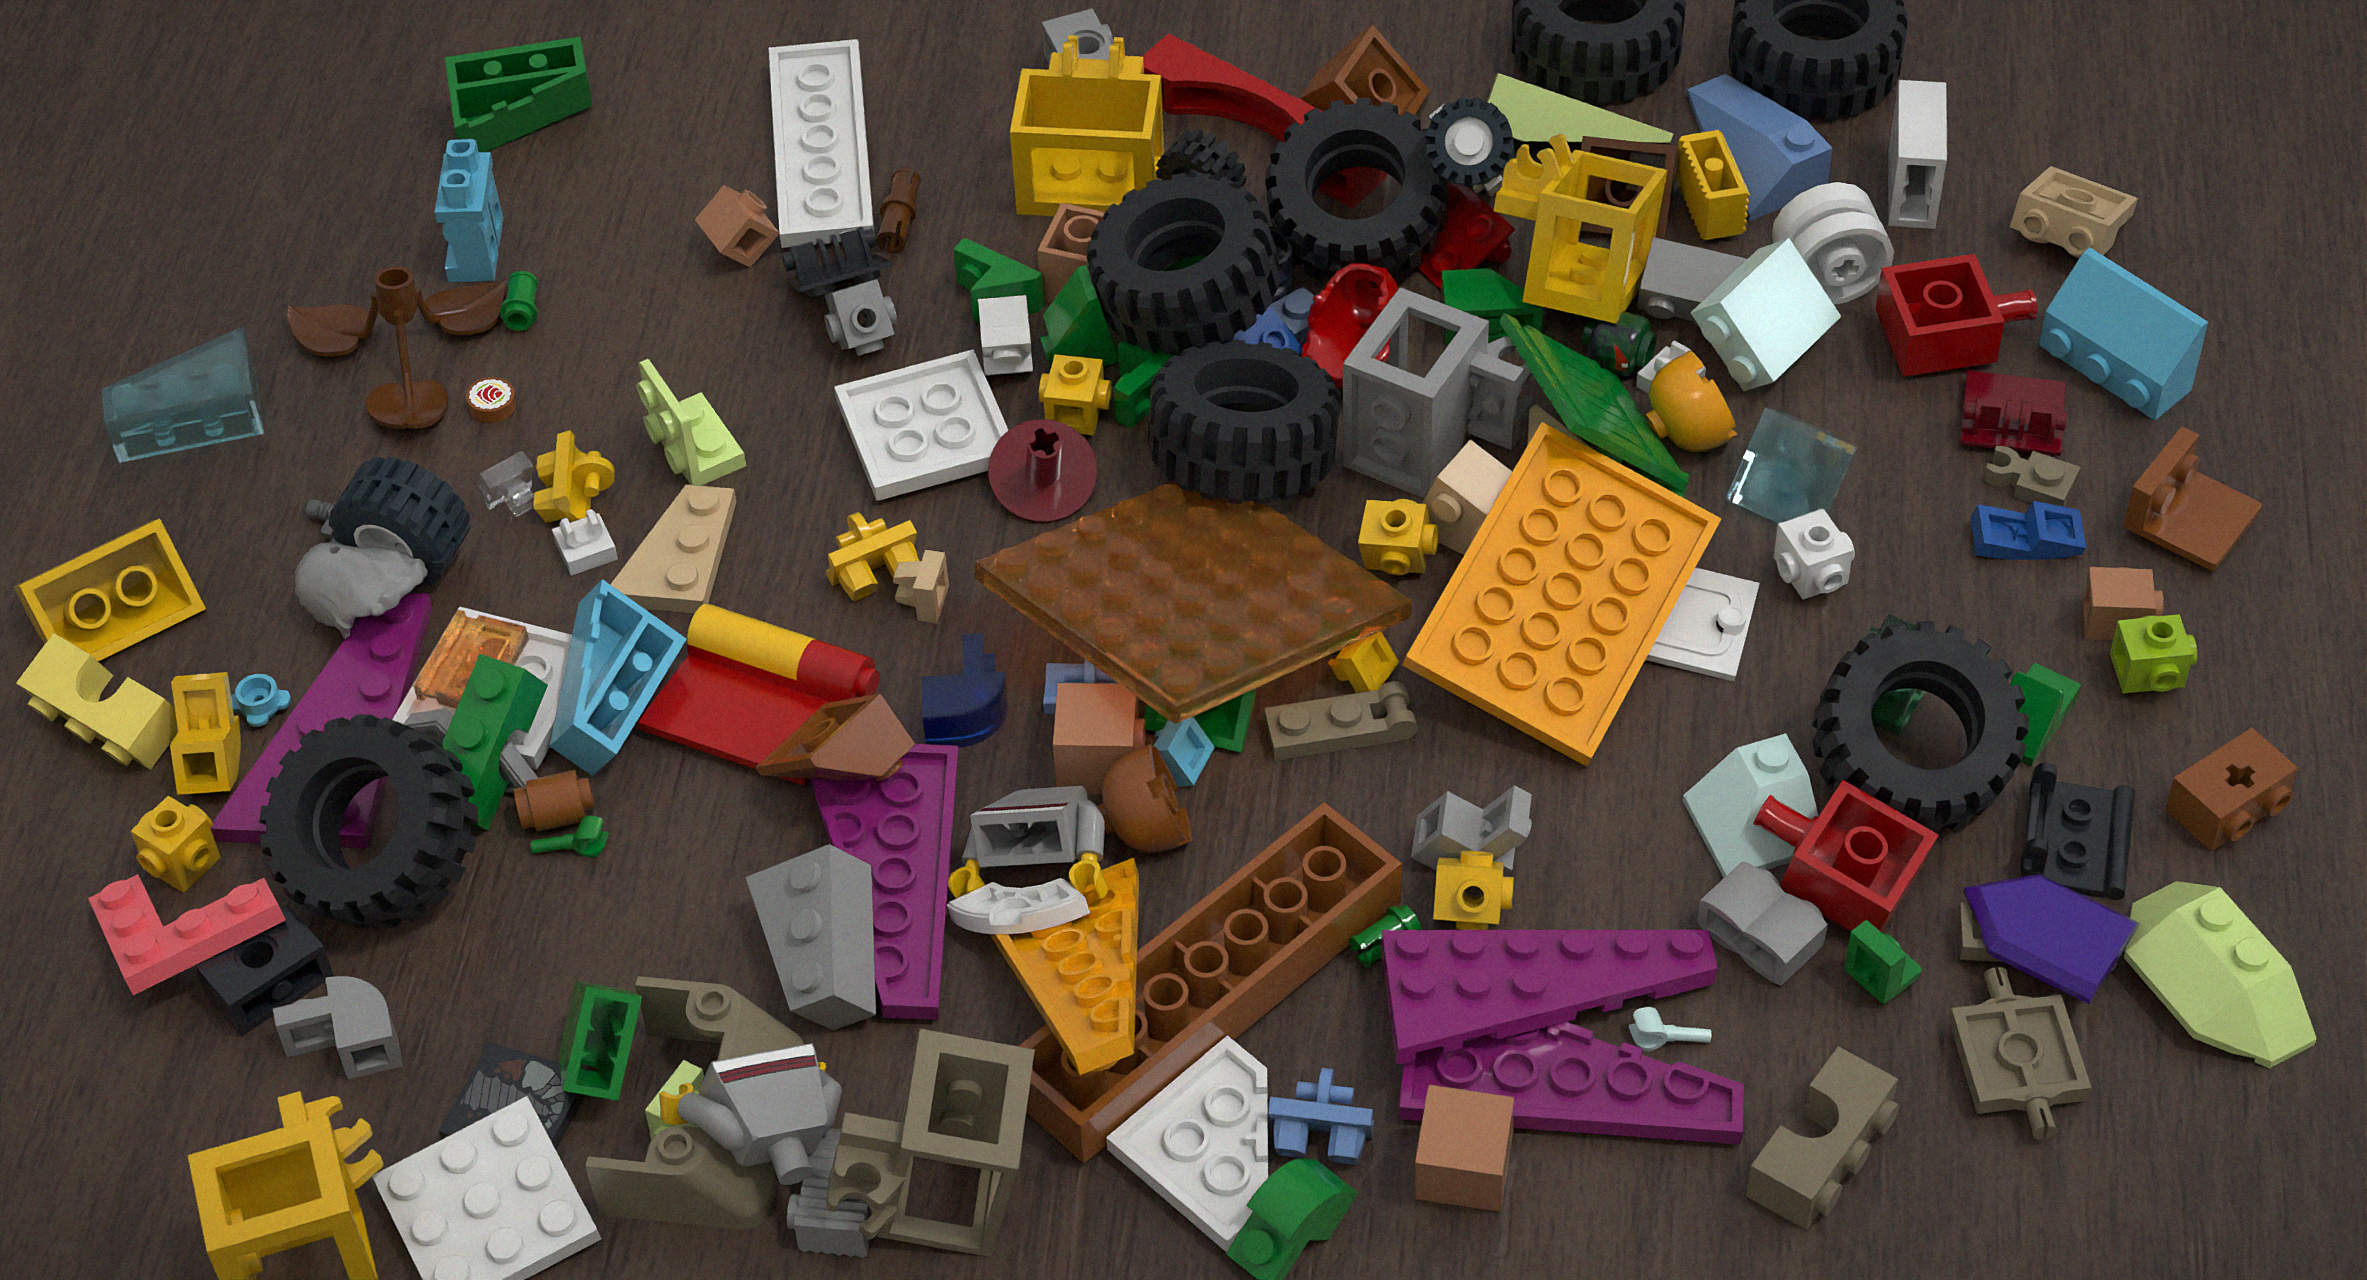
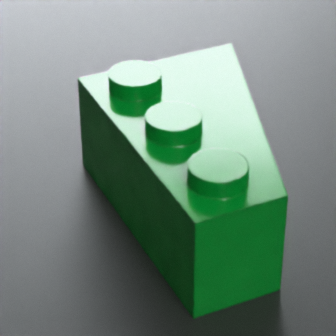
(516, 90)

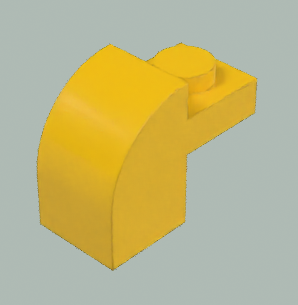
(208, 734)

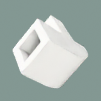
(1005, 335)

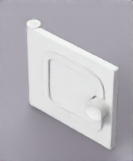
(1691, 634)

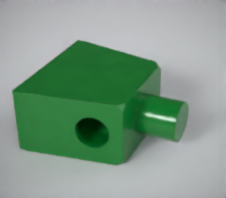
(600, 1036)

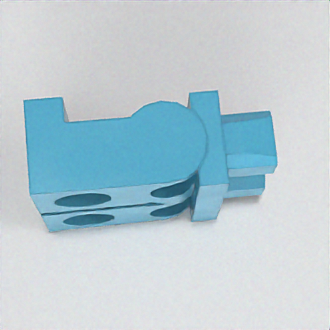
(469, 212)

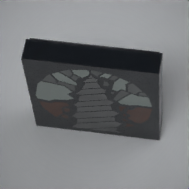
(506, 1077)

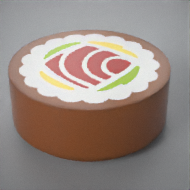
(490, 399)

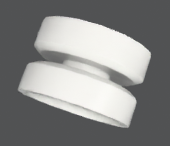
(1837, 238)

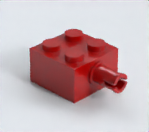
(1945, 314)
(1850, 858)

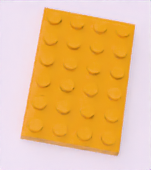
(1562, 593)

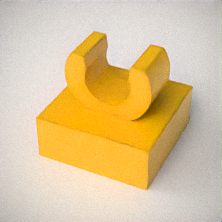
(1365, 663)

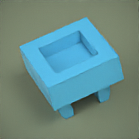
(1184, 750)

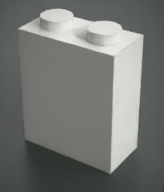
(1917, 154)

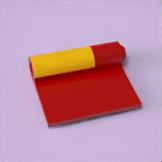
(751, 686)

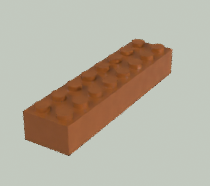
(1222, 971)

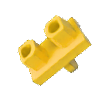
(573, 478)
(868, 548)

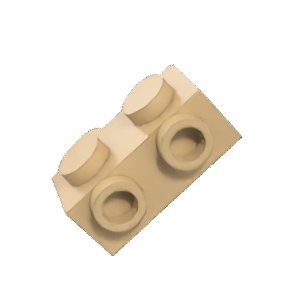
(2071, 212)

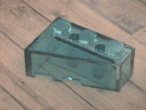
(186, 401)

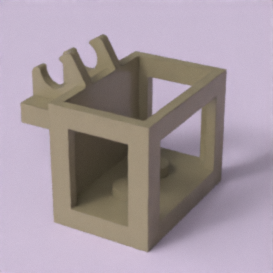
(958, 1108)

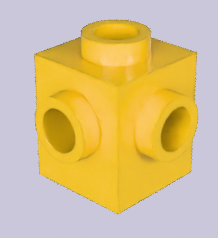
(1075, 384)
(1397, 536)
(175, 843)
(1456, 904)

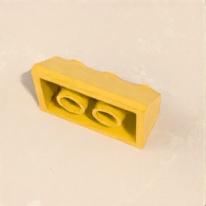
(113, 593)

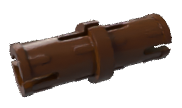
(898, 210)

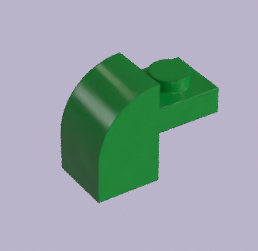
(1289, 1209)

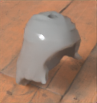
(353, 582)

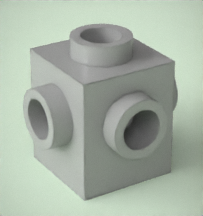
(877, 312)

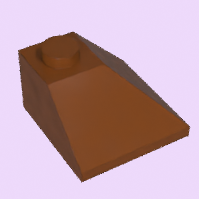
(1367, 70)
(842, 742)

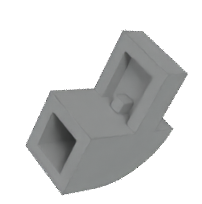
(1459, 826)
(351, 1019)

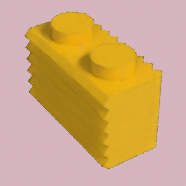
(1712, 185)

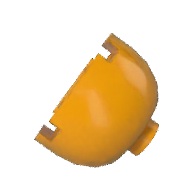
(1689, 407)

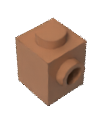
(737, 225)
(2116, 596)

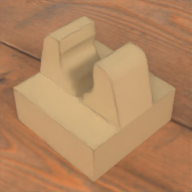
(923, 585)

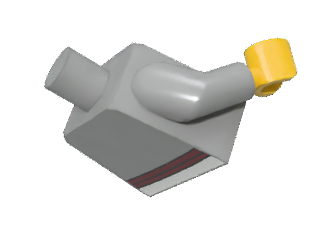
(1035, 829)
(762, 1108)

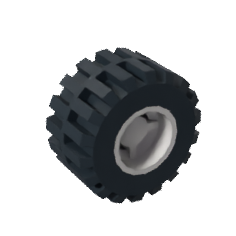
(401, 510)

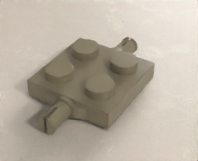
(2019, 1054)

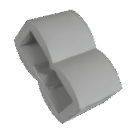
(1762, 922)

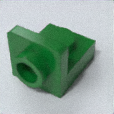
(1879, 963)

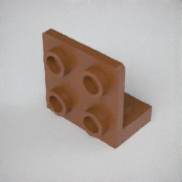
(2187, 509)

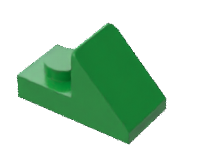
(995, 276)
(1135, 385)
(2047, 704)

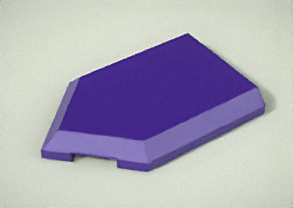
(2050, 932)

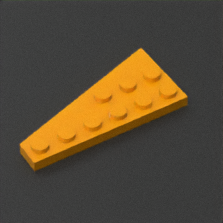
(1086, 972)

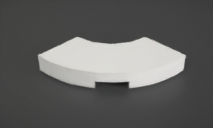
(1018, 910)

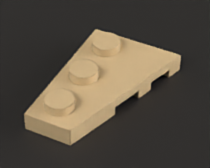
(681, 553)

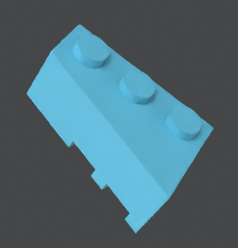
(609, 675)

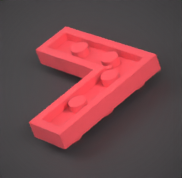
(156, 952)

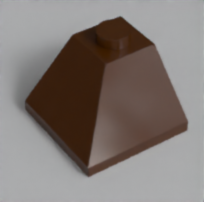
(1624, 194)

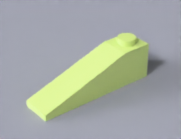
(1540, 114)

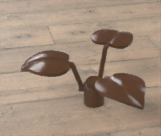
(338, 327)

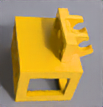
(1085, 131)
(1553, 194)
(286, 1191)

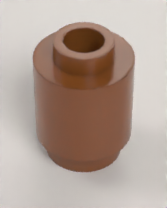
(553, 801)

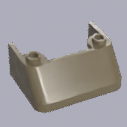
(685, 1170)

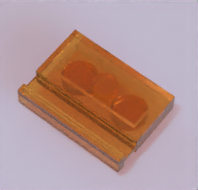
(457, 652)

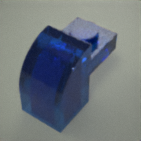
(967, 705)

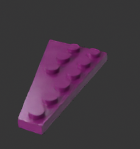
(1518, 981)
(1582, 1086)

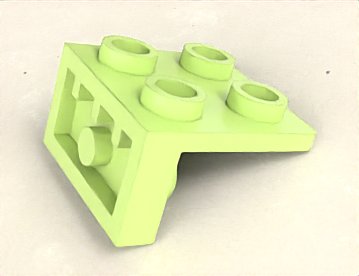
(689, 430)

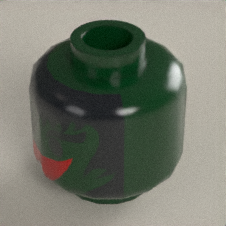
(1621, 345)

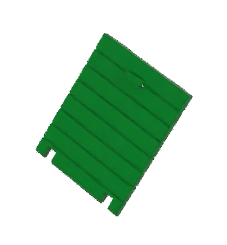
(1593, 403)

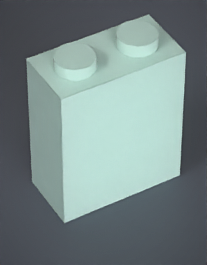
(1765, 314)

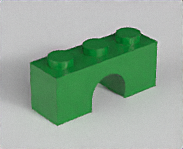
(491, 708)

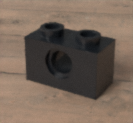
(265, 972)

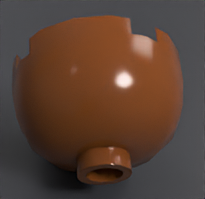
(1143, 803)

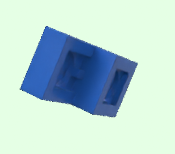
(2038, 534)

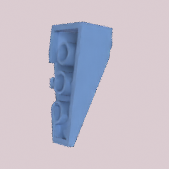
(1770, 144)

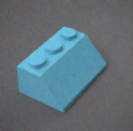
(2124, 335)

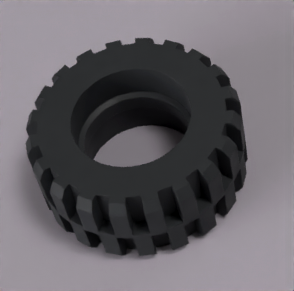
(1595, 59)
(1819, 75)
(1348, 139)
(1175, 223)
(1243, 421)
(1956, 674)
(309, 808)

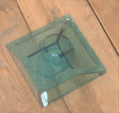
(1790, 468)

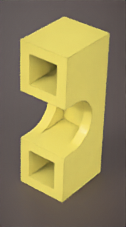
(69, 684)

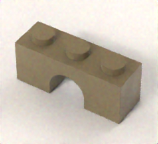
(1804, 1174)

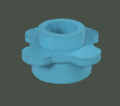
(259, 699)

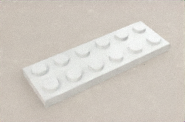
(819, 141)

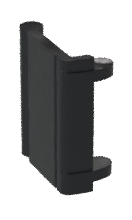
(2078, 834)

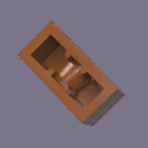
(2232, 789)

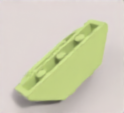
(2218, 973)

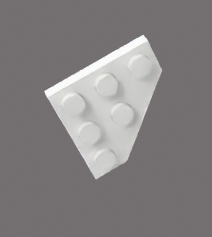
(1204, 1140)

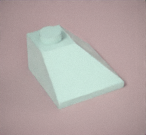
(1734, 792)

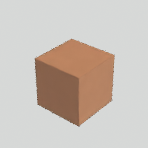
(1065, 246)
(1092, 731)
(1464, 1148)

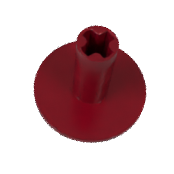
(1042, 471)

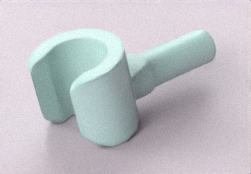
(1651, 1033)

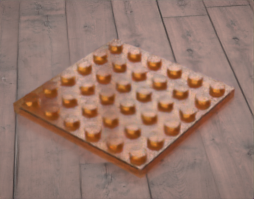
(1192, 596)

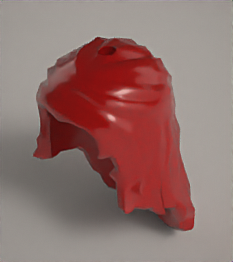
(1345, 314)

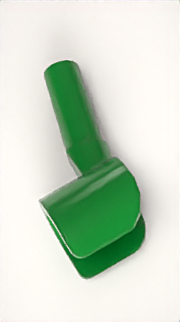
(586, 841)

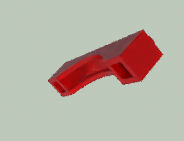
(1212, 87)

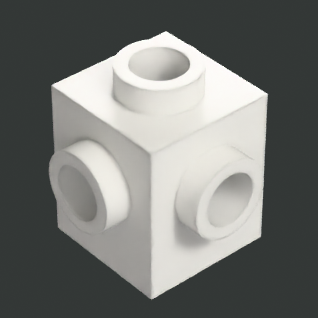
(1813, 554)

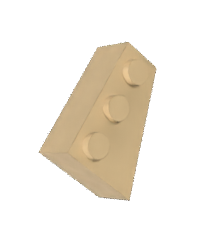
(1465, 495)

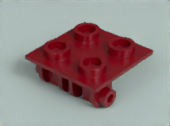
(2014, 412)

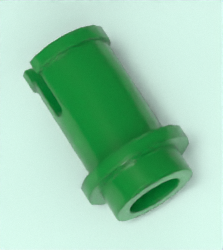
(519, 308)
(1395, 919)

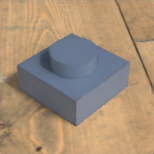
(1294, 311)

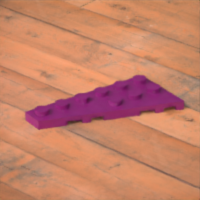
(364, 676)
(906, 837)

